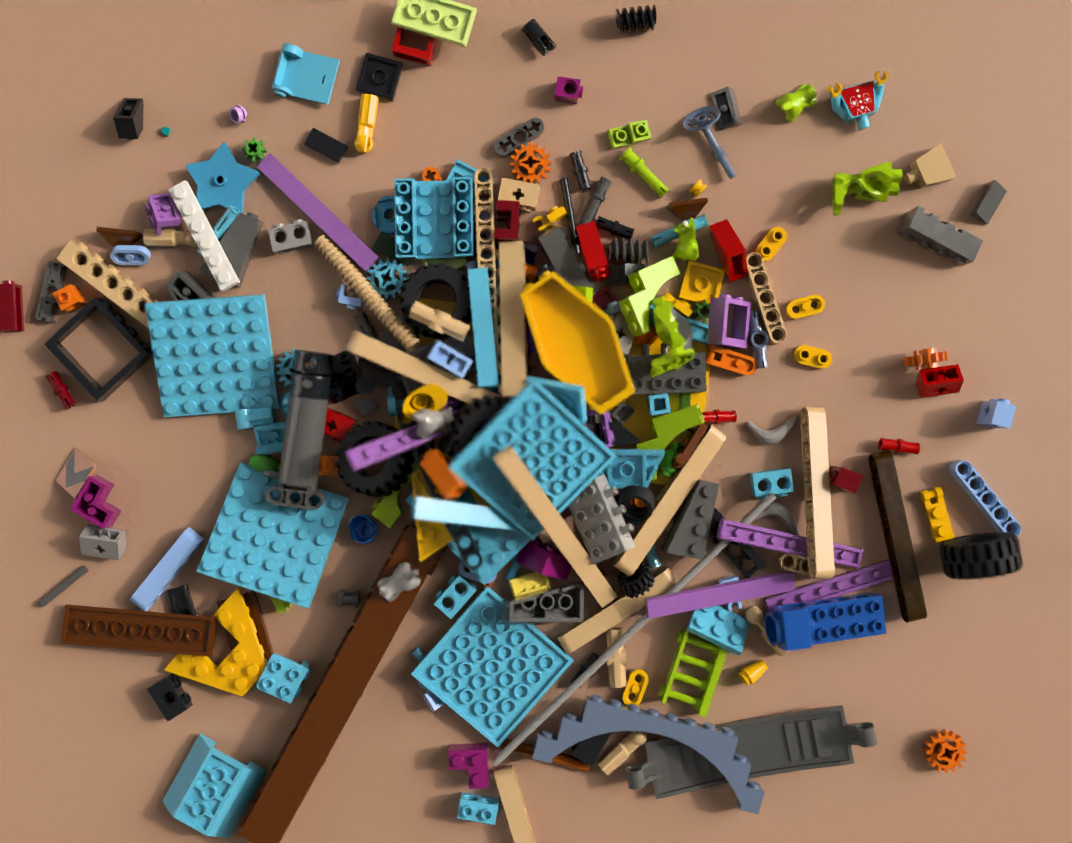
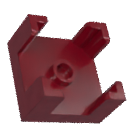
(507, 212)

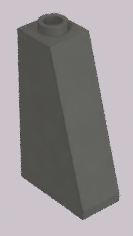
(239, 244)

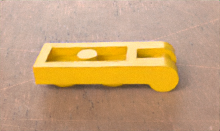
(937, 514)

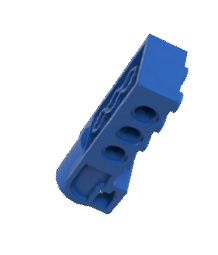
(825, 621)

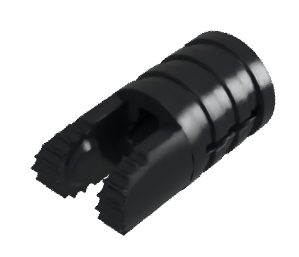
(538, 37)

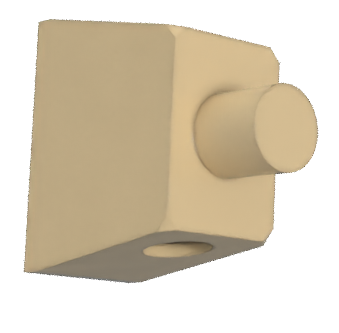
(931, 169)

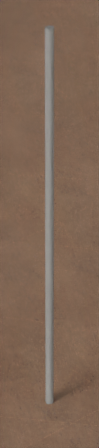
(624, 638)

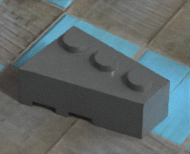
(186, 287)

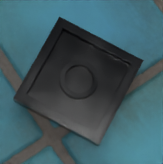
(379, 76)

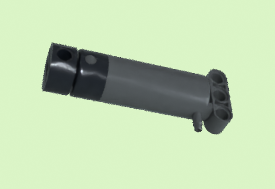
(303, 432)

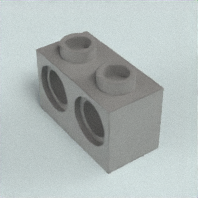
(291, 242)

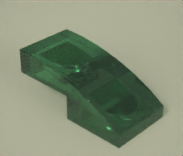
(386, 245)

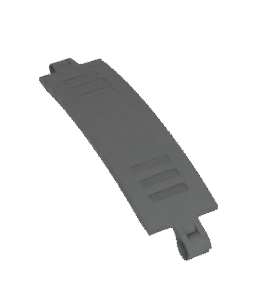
(769, 742)

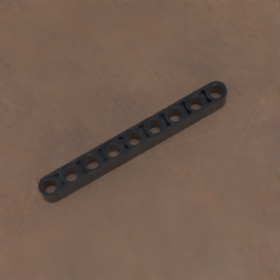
(457, 535)

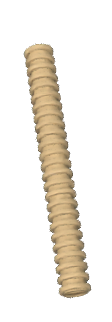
(366, 292)

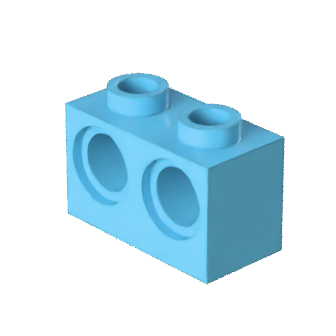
(771, 478)
(458, 598)
(478, 808)

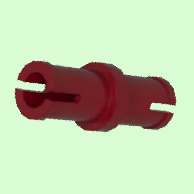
(60, 390)

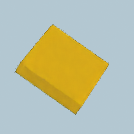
(701, 282)

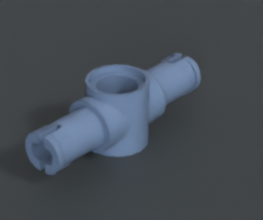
(757, 329)

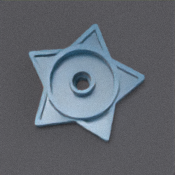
(221, 166)

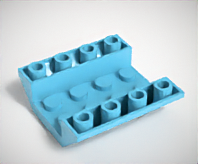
(434, 218)
(212, 789)

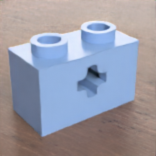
(996, 413)

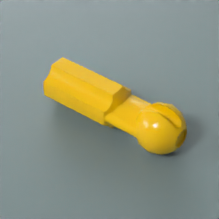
(366, 123)

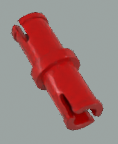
(717, 416)
(899, 446)

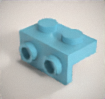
(269, 437)

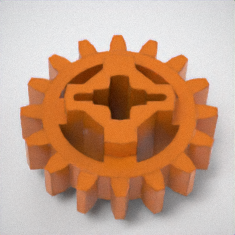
(538, 163)
(926, 358)
(949, 751)

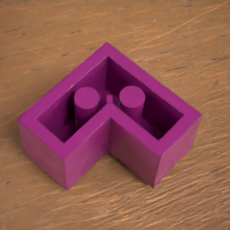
(92, 504)
(544, 560)
(471, 758)

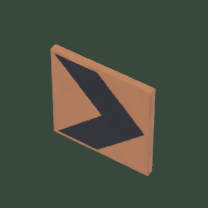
(75, 473)

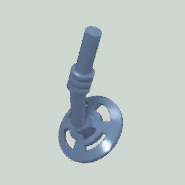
(703, 124)

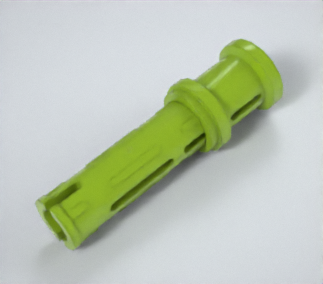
(637, 165)

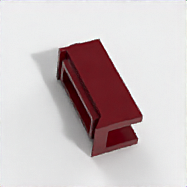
(11, 307)

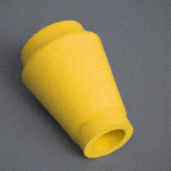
(752, 672)

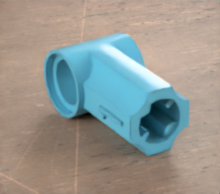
(251, 417)

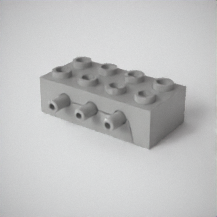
(601, 521)

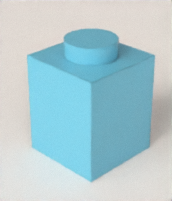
(658, 404)

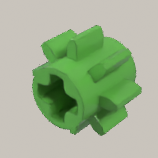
(250, 145)
(700, 315)

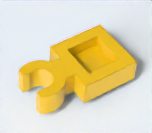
(681, 307)

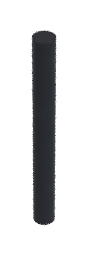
(570, 214)

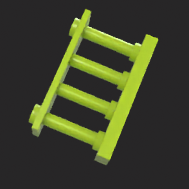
(706, 685)

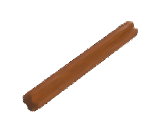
(560, 759)

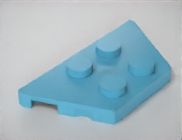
(632, 467)

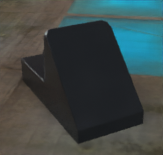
(620, 273)

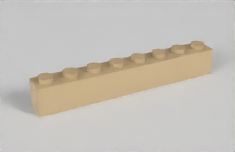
(513, 318)

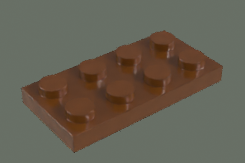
(255, 613)

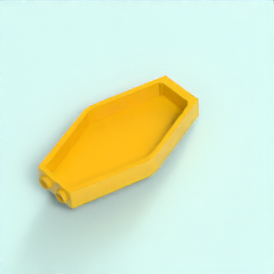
(577, 341)

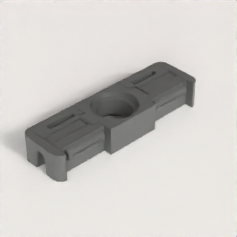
(53, 278)

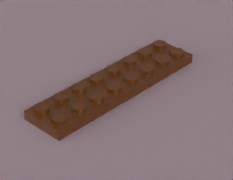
(138, 630)

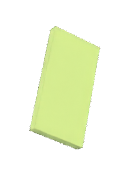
(436, 19)

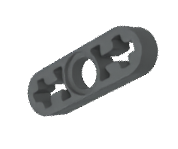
(504, 140)

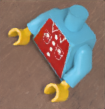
(858, 101)

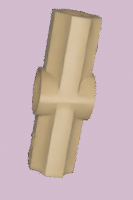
(439, 321)
(617, 661)

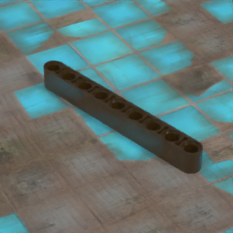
(897, 536)

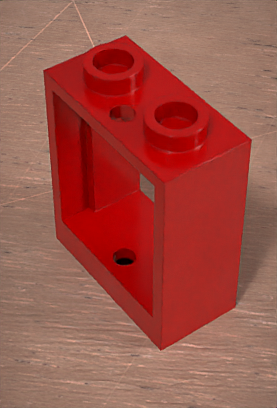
(413, 54)
(593, 251)

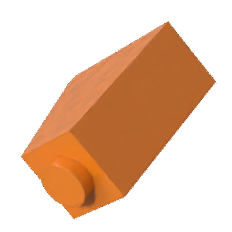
(436, 466)

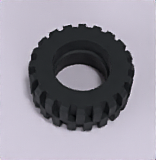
(431, 275)
(471, 416)
(392, 474)
(981, 556)

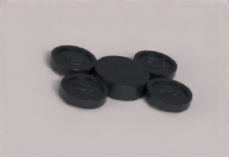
(382, 377)

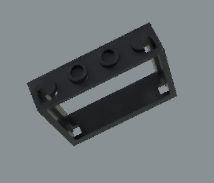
(99, 393)

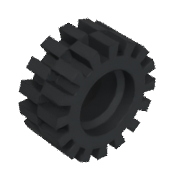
(637, 582)

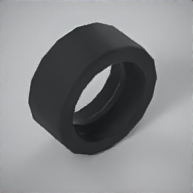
(640, 493)

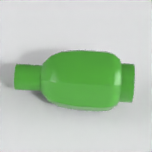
(264, 462)
(665, 464)

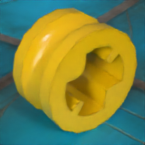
(697, 188)

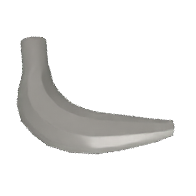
(774, 435)
(783, 513)

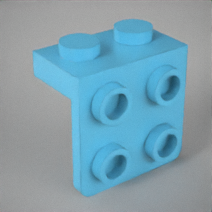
(283, 677)

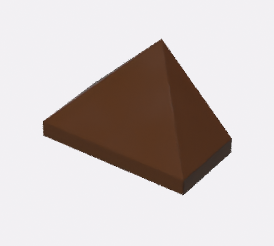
(687, 209)
(119, 236)

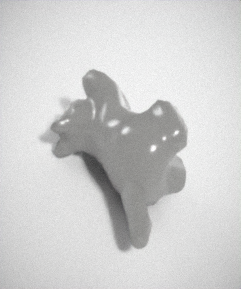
(432, 421)
(401, 580)

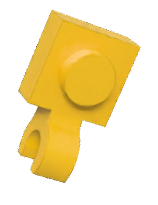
(553, 216)

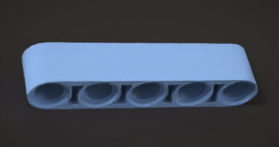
(976, 493)
(167, 569)

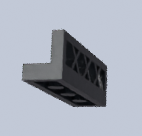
(752, 555)

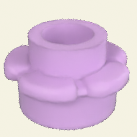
(238, 114)

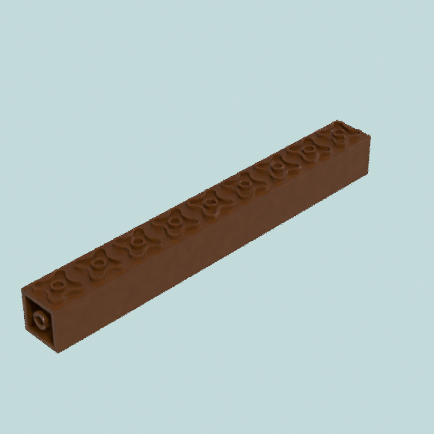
(335, 698)

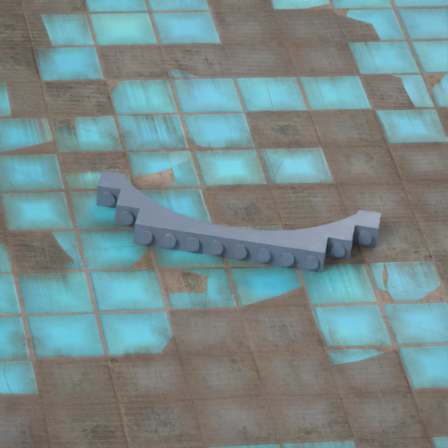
(611, 716)

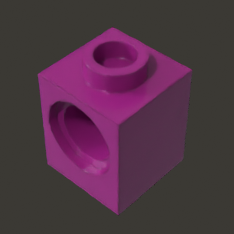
(564, 82)

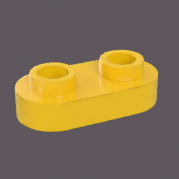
(771, 243)
(804, 306)
(813, 357)
(635, 687)

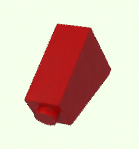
(729, 250)

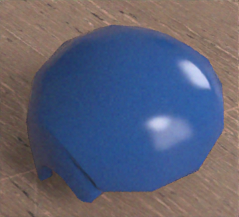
(363, 529)

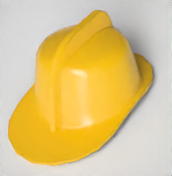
(428, 396)

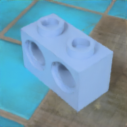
(449, 358)

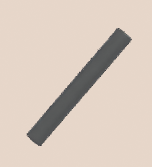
(63, 586)

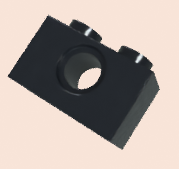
(160, 694)

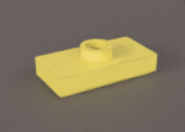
(528, 583)

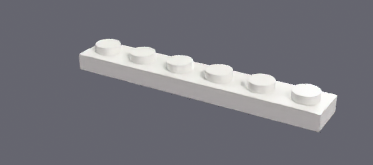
(204, 236)

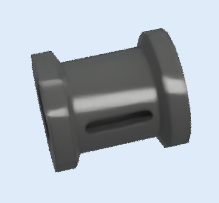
(349, 598)

